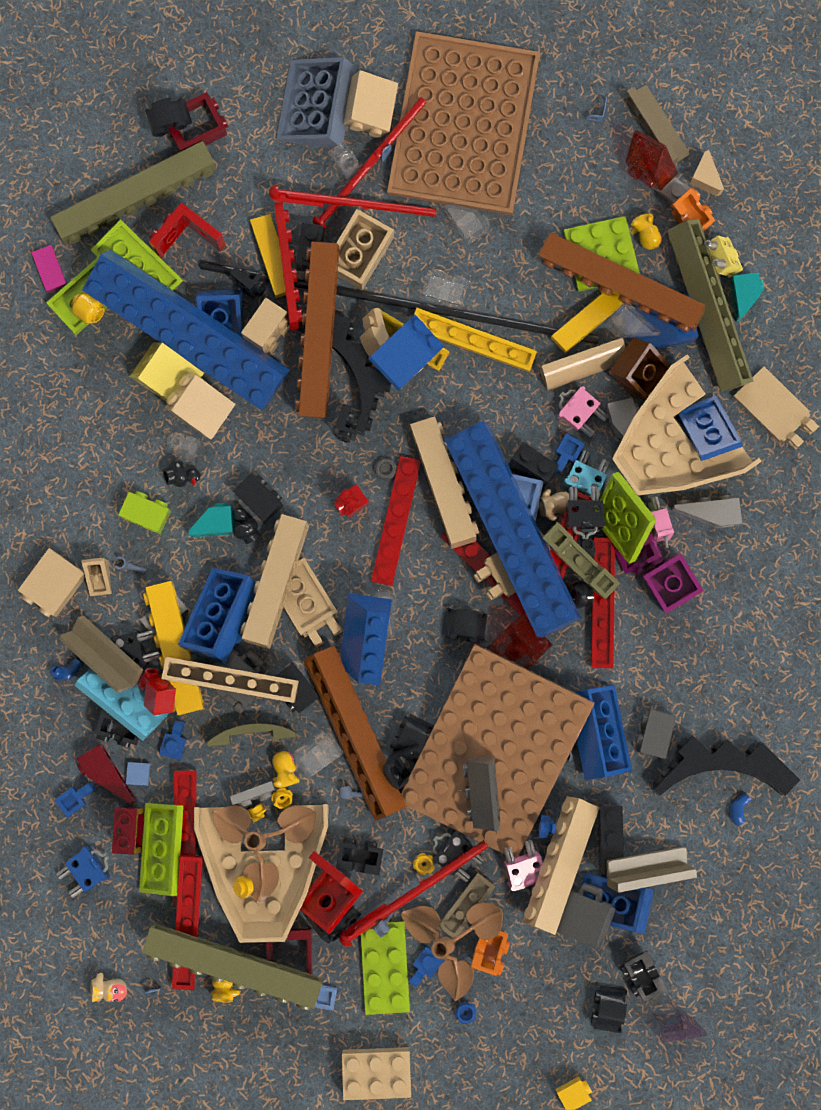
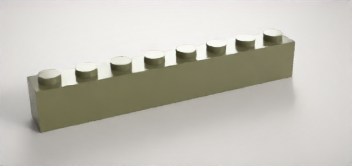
(134, 193)
(705, 287)
(233, 966)

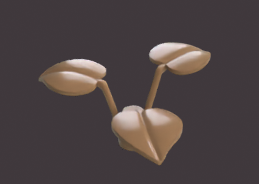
(233, 824)
(453, 975)

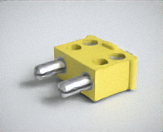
(724, 256)

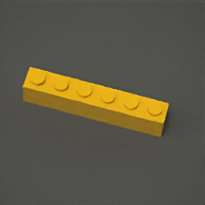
(169, 629)

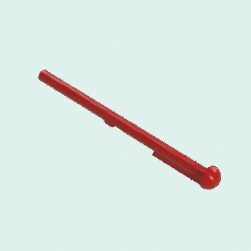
(371, 160)
(318, 199)
(385, 910)

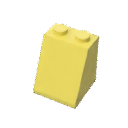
(162, 370)

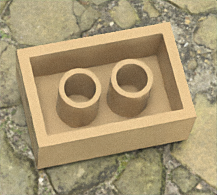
(362, 248)
(376, 1073)

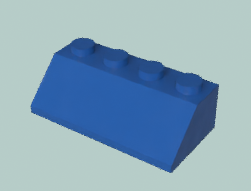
(218, 615)
(365, 637)
(603, 738)

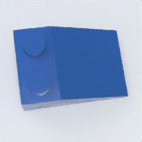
(224, 306)
(669, 333)
(406, 352)
(631, 906)

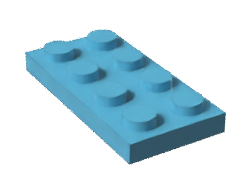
(125, 706)

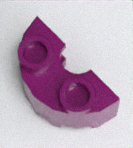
(648, 555)

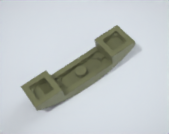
(580, 561)
(225, 737)

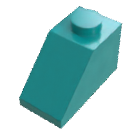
(745, 292)
(214, 522)

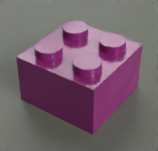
(672, 582)

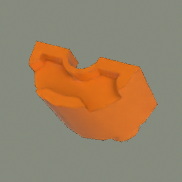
(689, 208)
(489, 953)

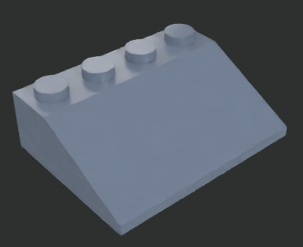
(316, 102)

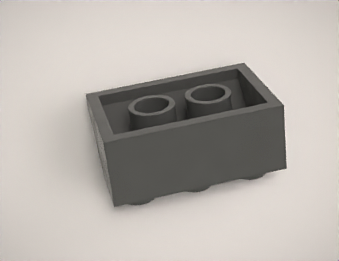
(482, 793)

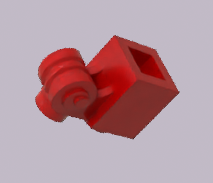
(350, 501)
(159, 692)

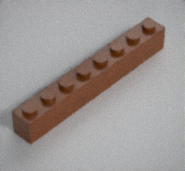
(622, 282)
(318, 330)
(353, 732)

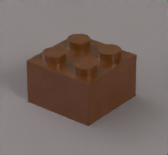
(639, 368)

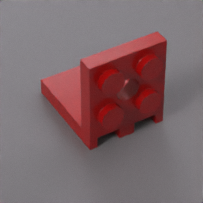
(176, 223)
(329, 884)

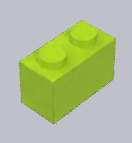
(145, 512)

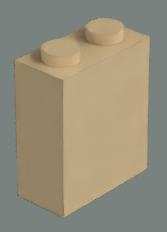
(370, 104)
(199, 405)
(51, 583)

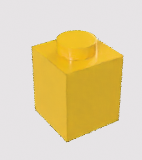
(574, 1093)

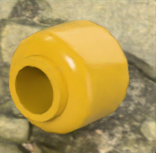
(87, 308)

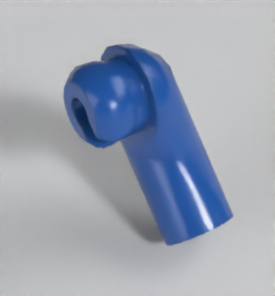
(66, 672)
(737, 809)

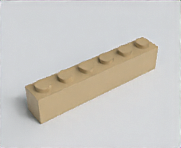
(443, 482)
(275, 581)
(230, 679)
(560, 865)

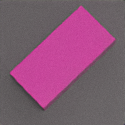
(49, 268)

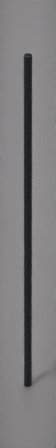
(414, 304)

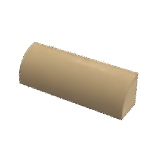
(582, 364)

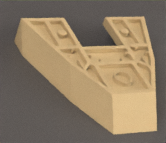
(657, 452)
(225, 861)

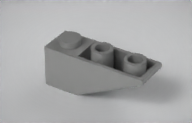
(621, 414)
(715, 513)

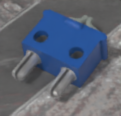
(89, 868)

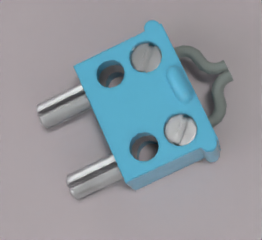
(586, 478)

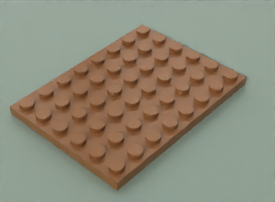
(472, 129)
(504, 714)

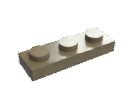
(474, 893)

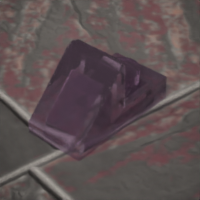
(687, 1030)

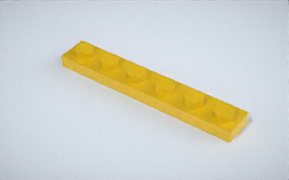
(478, 341)

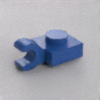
(568, 451)
(174, 744)
(73, 800)
(545, 826)
(426, 964)

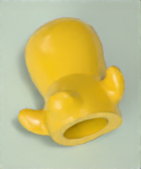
(649, 233)
(284, 766)
(223, 991)

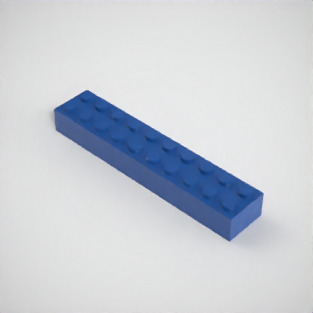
(185, 329)
(512, 529)

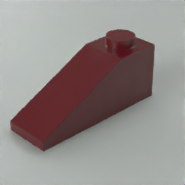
(102, 770)

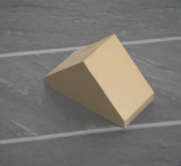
(706, 176)
(97, 576)

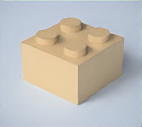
(266, 326)

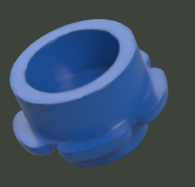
(459, 1012)

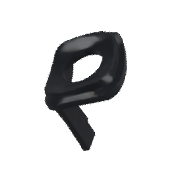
(394, 759)

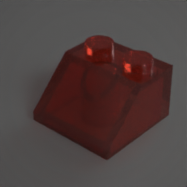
(650, 161)
(520, 643)

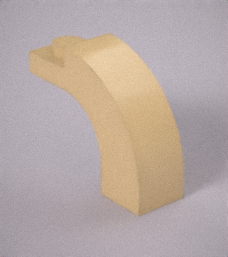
(375, 332)

